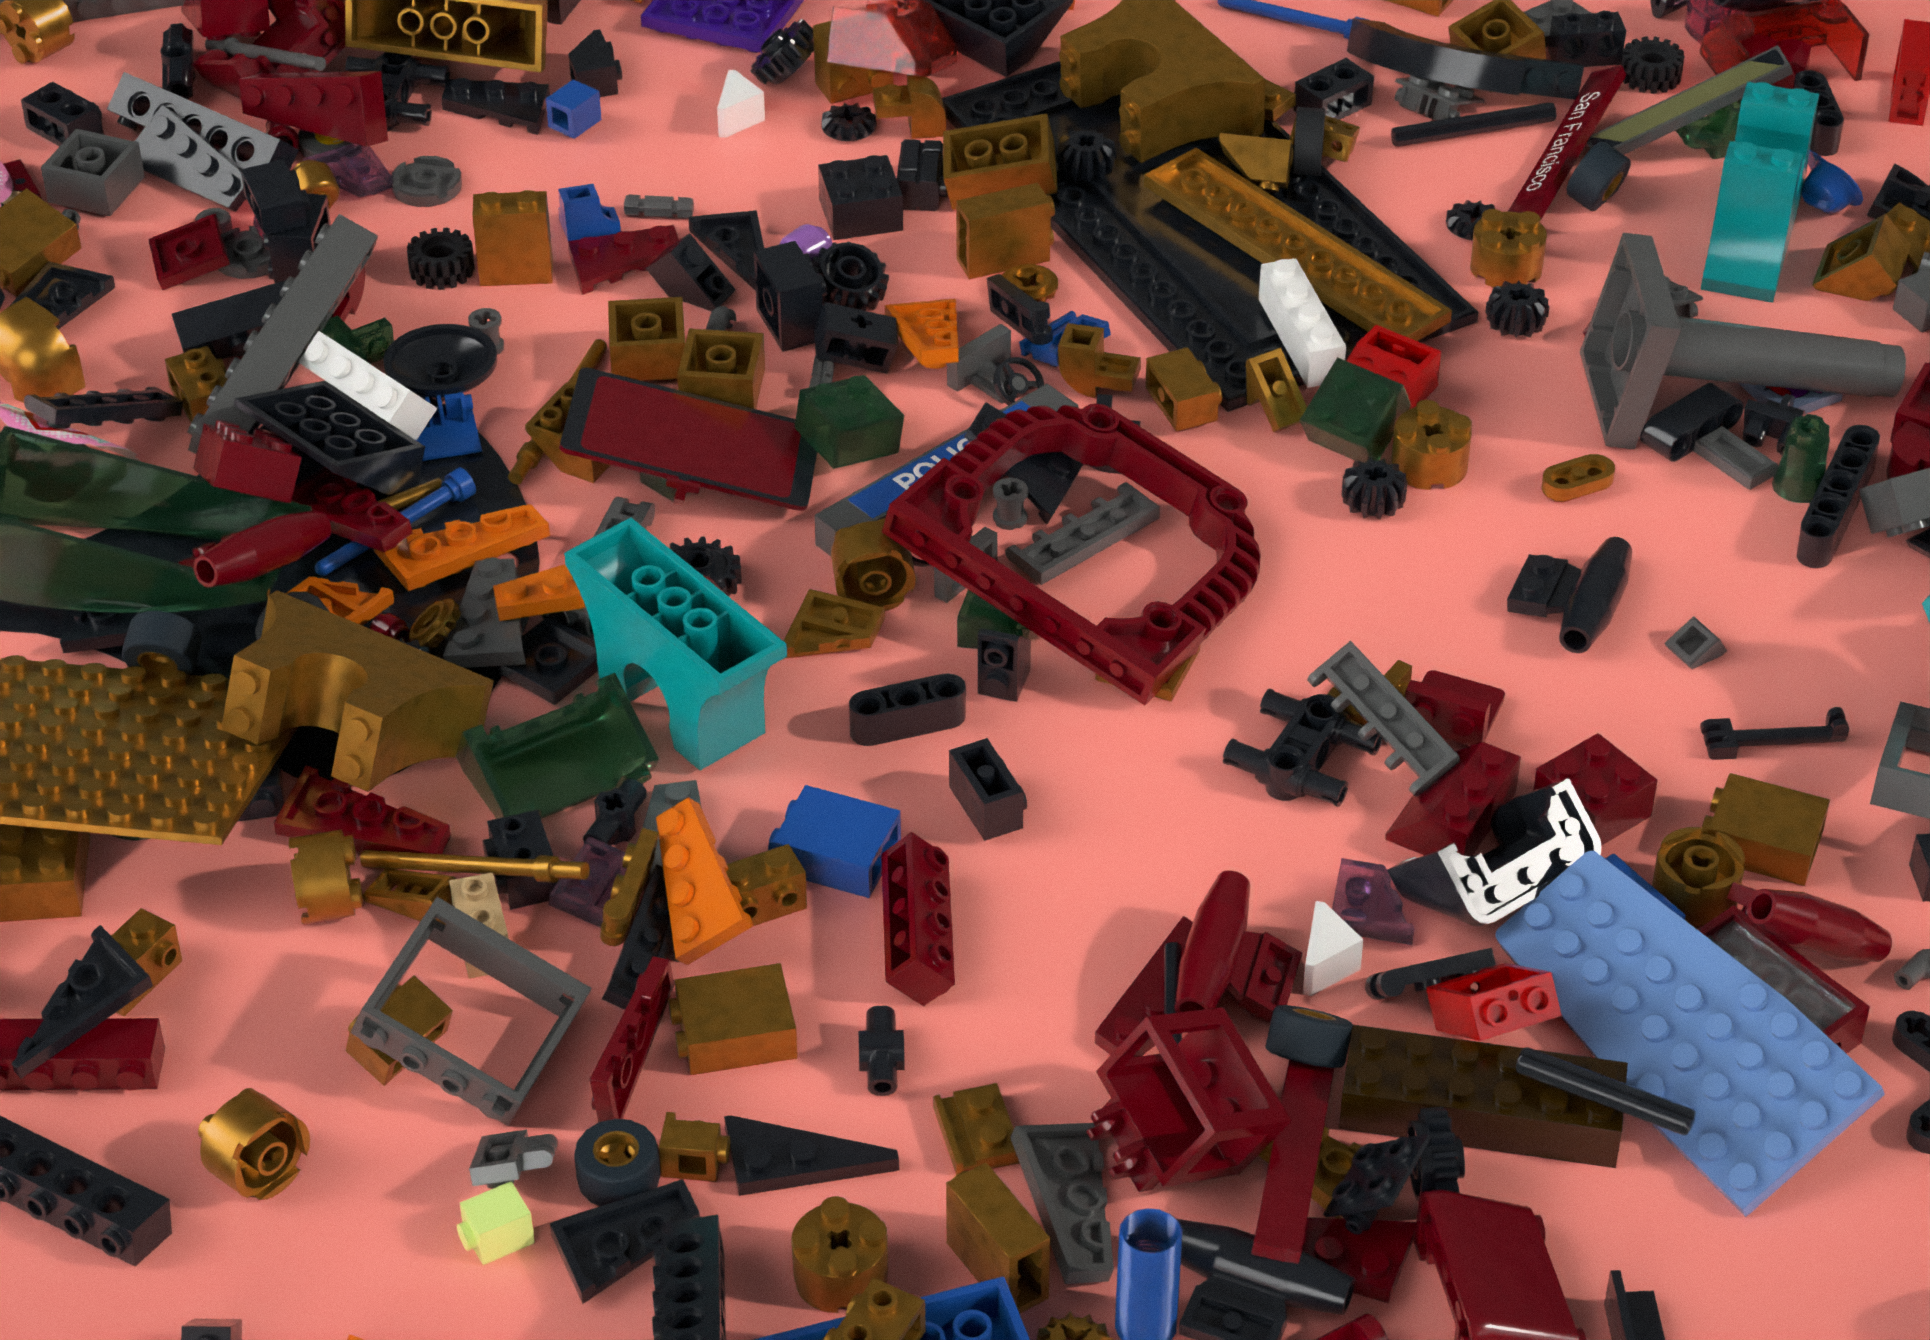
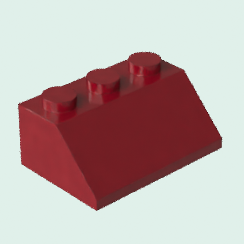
(1459, 803)

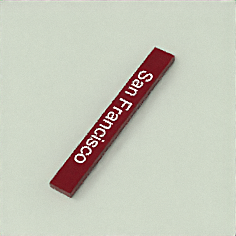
(1568, 141)

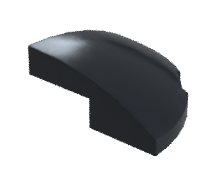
(1899, 187)

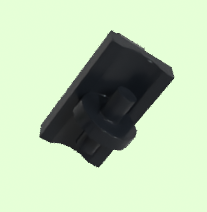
(1769, 420)

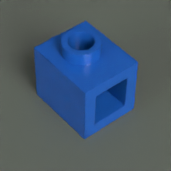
(573, 109)

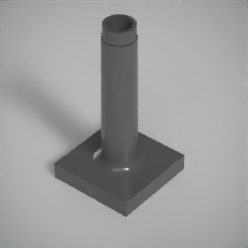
(1641, 339)

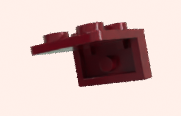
(1456, 706)

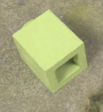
(495, 1223)

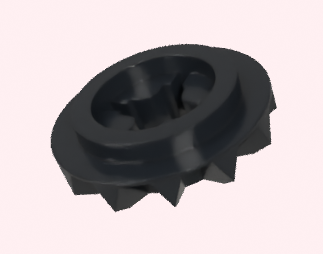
(836, 122)
(1459, 218)

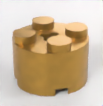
(35, 28)
(1508, 247)
(1432, 445)
(871, 566)
(1698, 872)
(324, 876)
(253, 1144)
(838, 1253)

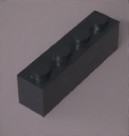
(226, 322)

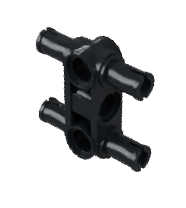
(399, 79)
(1301, 749)

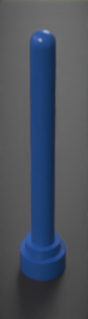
(1291, 15)
(456, 487)

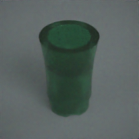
(1802, 459)

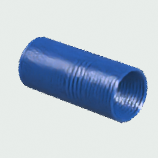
(1146, 1280)

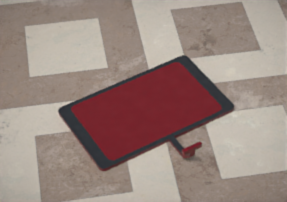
(689, 440)

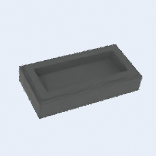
(1735, 457)

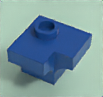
(583, 214)

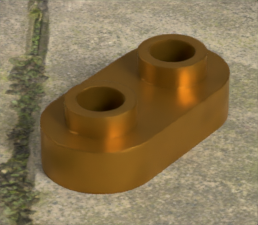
(1578, 477)

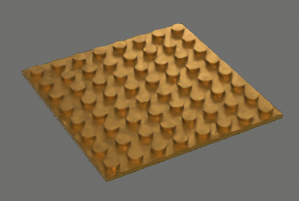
(124, 752)

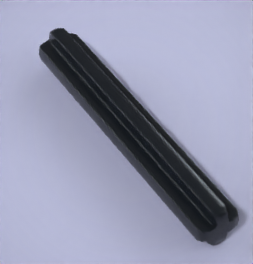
(1605, 1091)

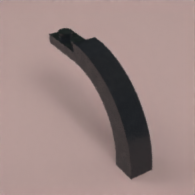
(1460, 65)

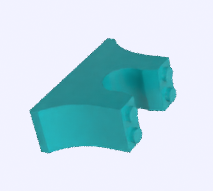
(1760, 191)
(675, 631)

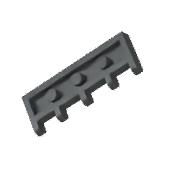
(1084, 535)
(1388, 715)

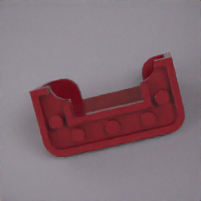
(299, 27)
(1493, 1268)

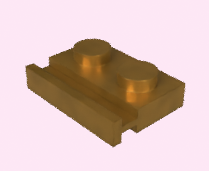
(976, 1128)

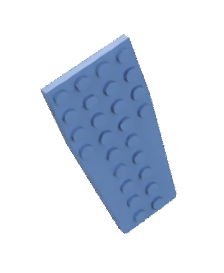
(1691, 1028)

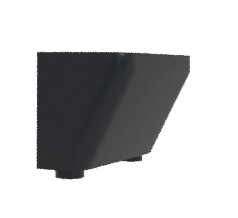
(1537, 842)

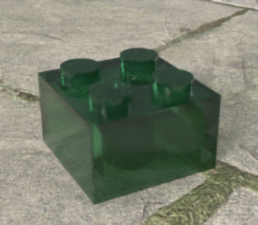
(1354, 411)
(849, 421)

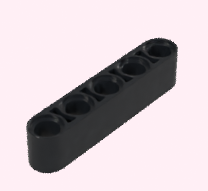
(1837, 496)

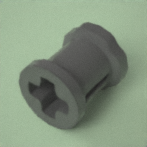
(478, 320)
(1010, 503)

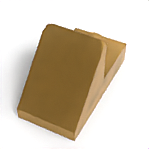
(1275, 388)

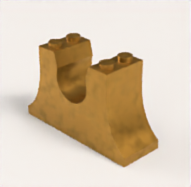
(454, 30)
(1171, 77)
(337, 675)

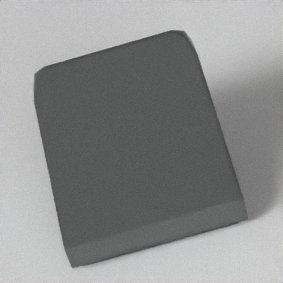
(1695, 644)

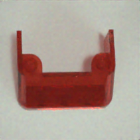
(1813, 23)
(891, 38)

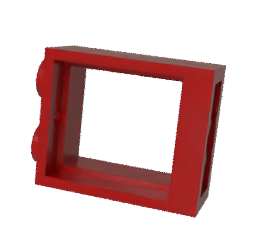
(1911, 75)
(1504, 1002)

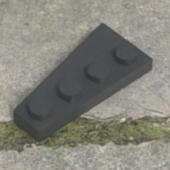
(478, 633)
(1069, 1194)

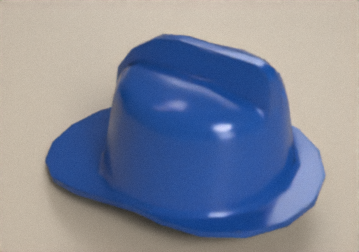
(1829, 186)

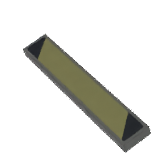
(1693, 102)

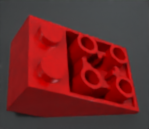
(1399, 360)

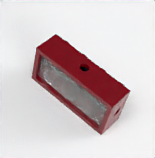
(1807, 987)

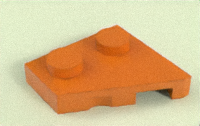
(346, 599)

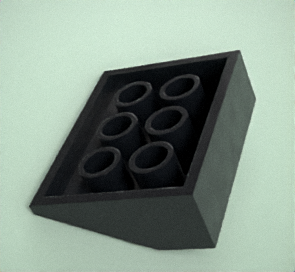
(1000, 31)
(340, 435)

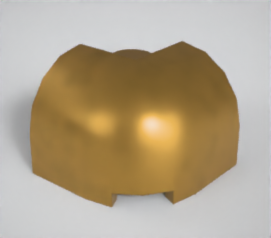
(36, 353)

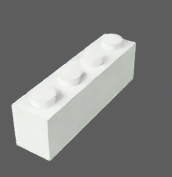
(1300, 320)
(367, 385)

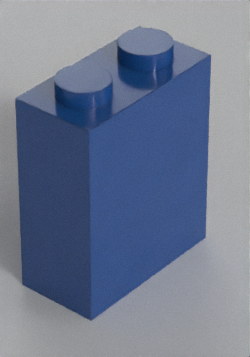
(838, 838)

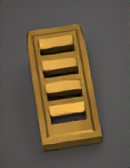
(414, 892)

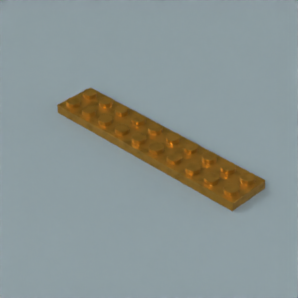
(1275, 231)

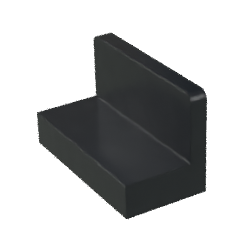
(1632, 1313)

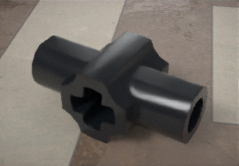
(616, 813)
(881, 1050)

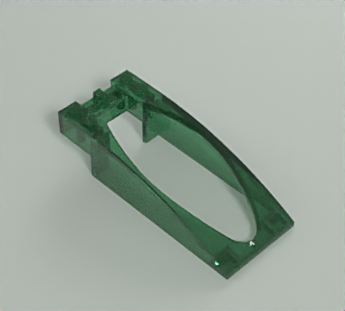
(84, 487)

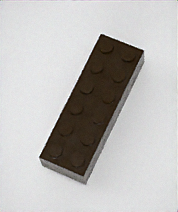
(1487, 1099)

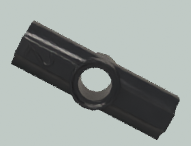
(178, 60)

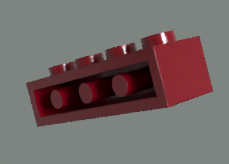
(917, 919)

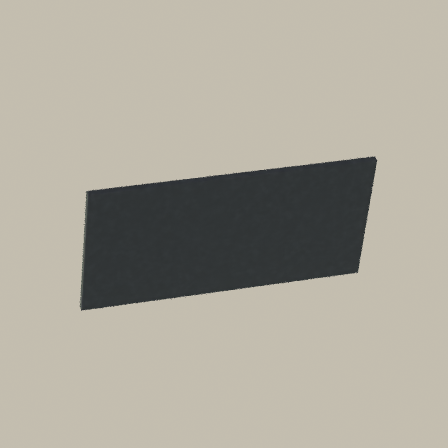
(1168, 266)

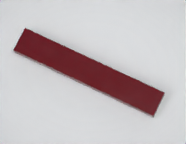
(1293, 1164)

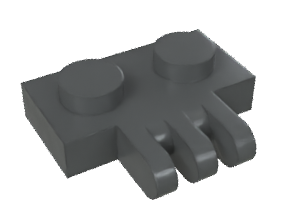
(505, 1155)

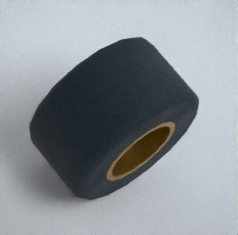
(1598, 176)
(162, 642)
(1309, 1036)
(616, 1161)

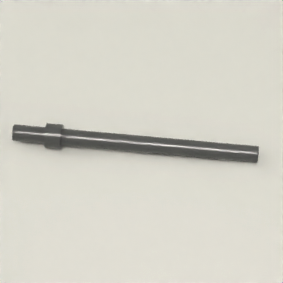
(232, 46)

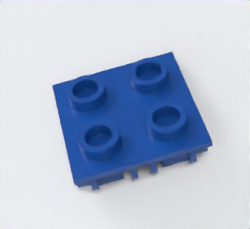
(451, 428)

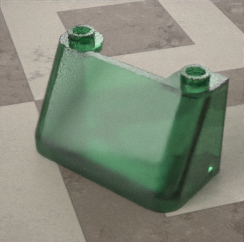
(559, 755)

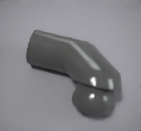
(720, 319)

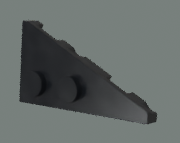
(731, 238)
(91, 993)
(785, 1157)

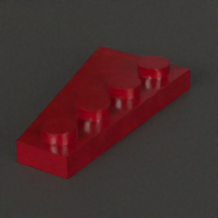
(352, 510)
(328, 805)
(1141, 999)
(629, 1045)

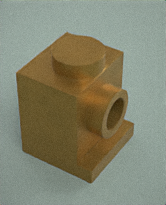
(692, 1149)

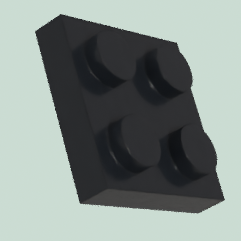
(555, 661)

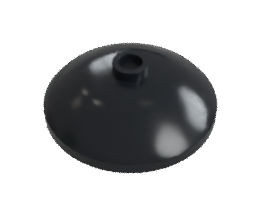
(441, 359)

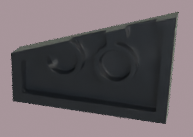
(502, 100)
(1045, 474)
(618, 1236)

